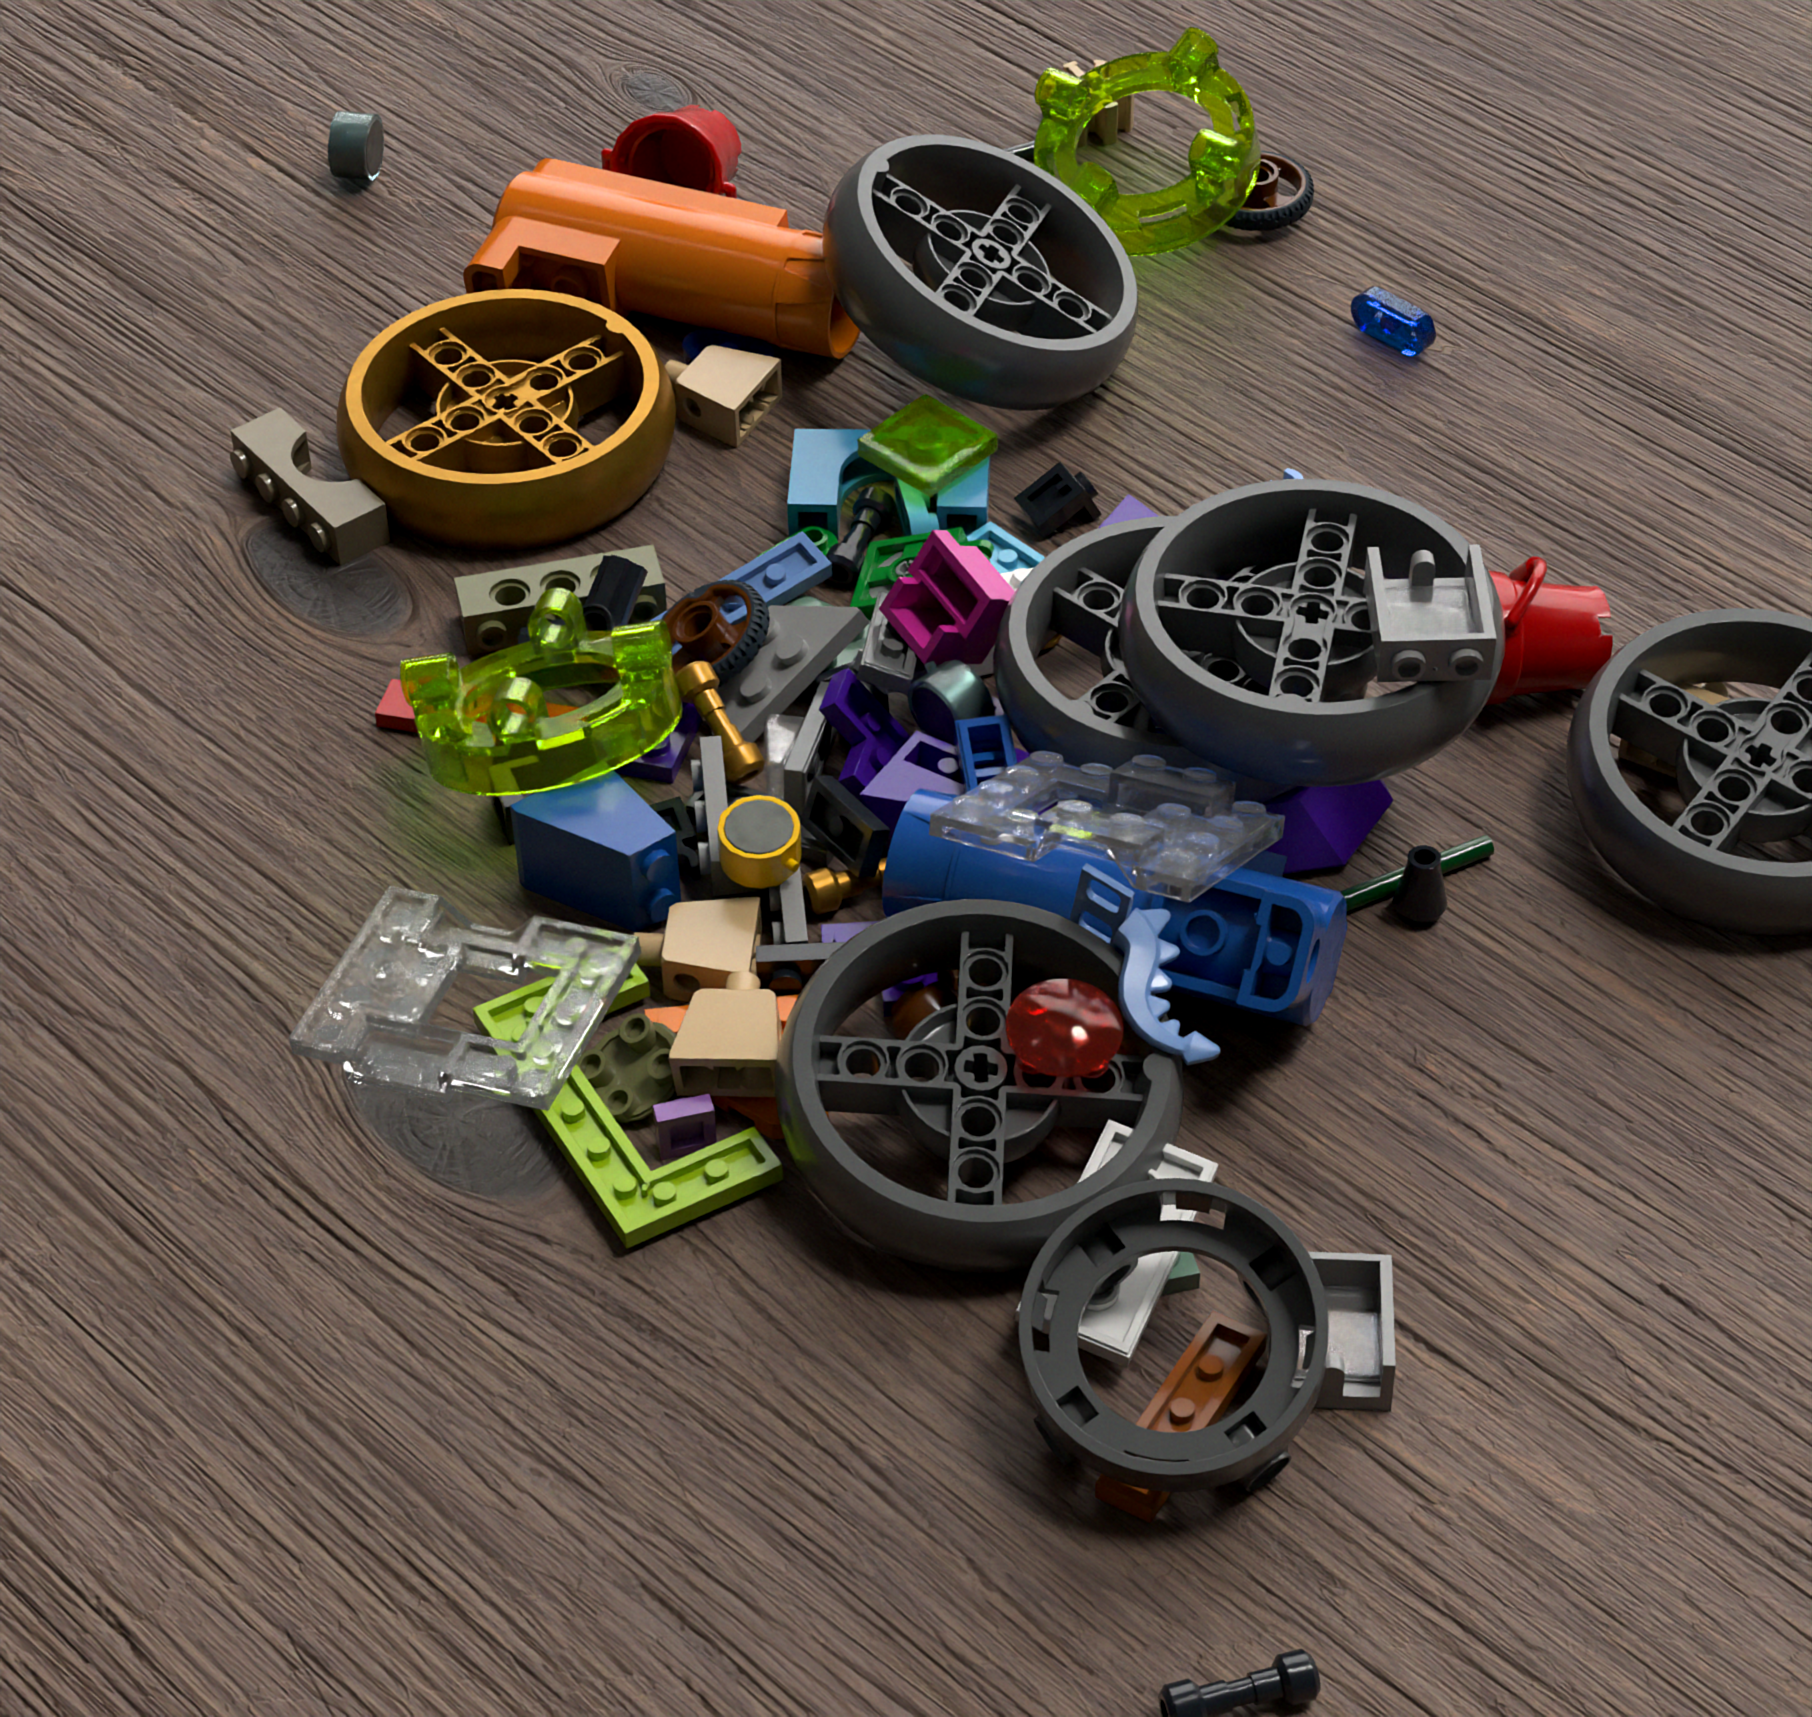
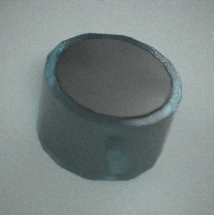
(356, 145)
(948, 695)

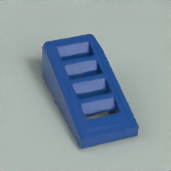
(978, 734)

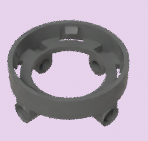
(1101, 1249)

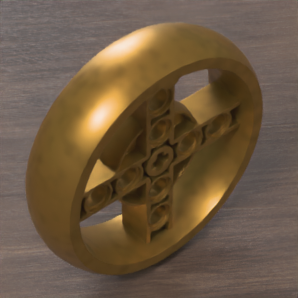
(509, 395)

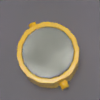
(759, 841)

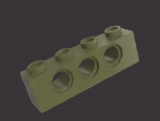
(501, 601)

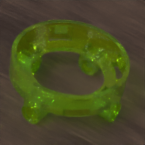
(1220, 160)
(531, 749)

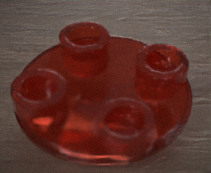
(1064, 1029)

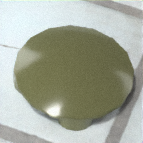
(631, 1068)

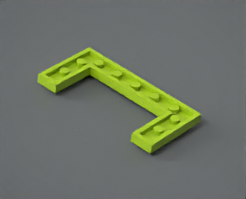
(626, 1191)

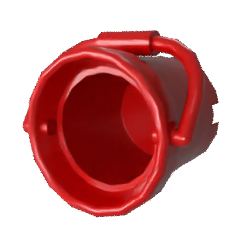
(679, 149)
(1549, 633)

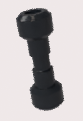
(871, 512)
(1290, 1678)

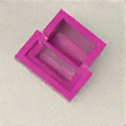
(949, 603)

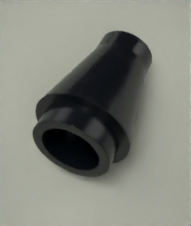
(1421, 889)

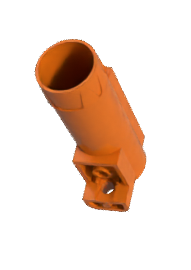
(663, 256)

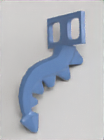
(1140, 973)

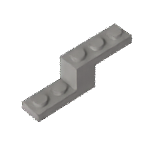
(787, 897)

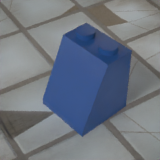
(598, 851)

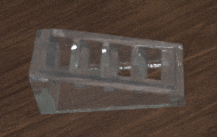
(779, 739)

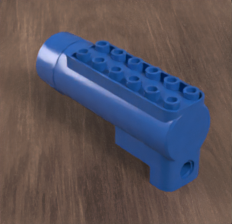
(1241, 943)

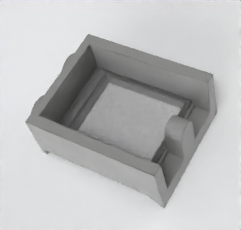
(1430, 624)
(1360, 1332)

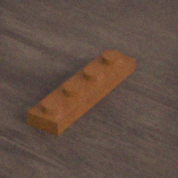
(1192, 1398)

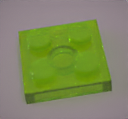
(927, 445)

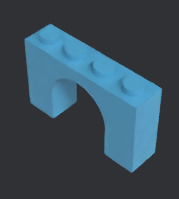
(829, 470)

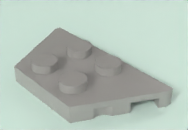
(794, 653)

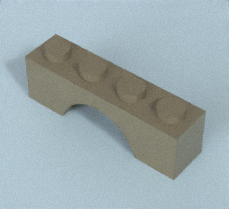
(337, 516)

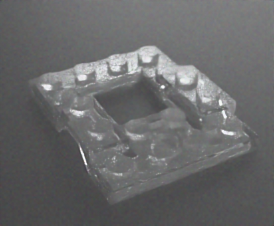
(1159, 823)
(401, 967)

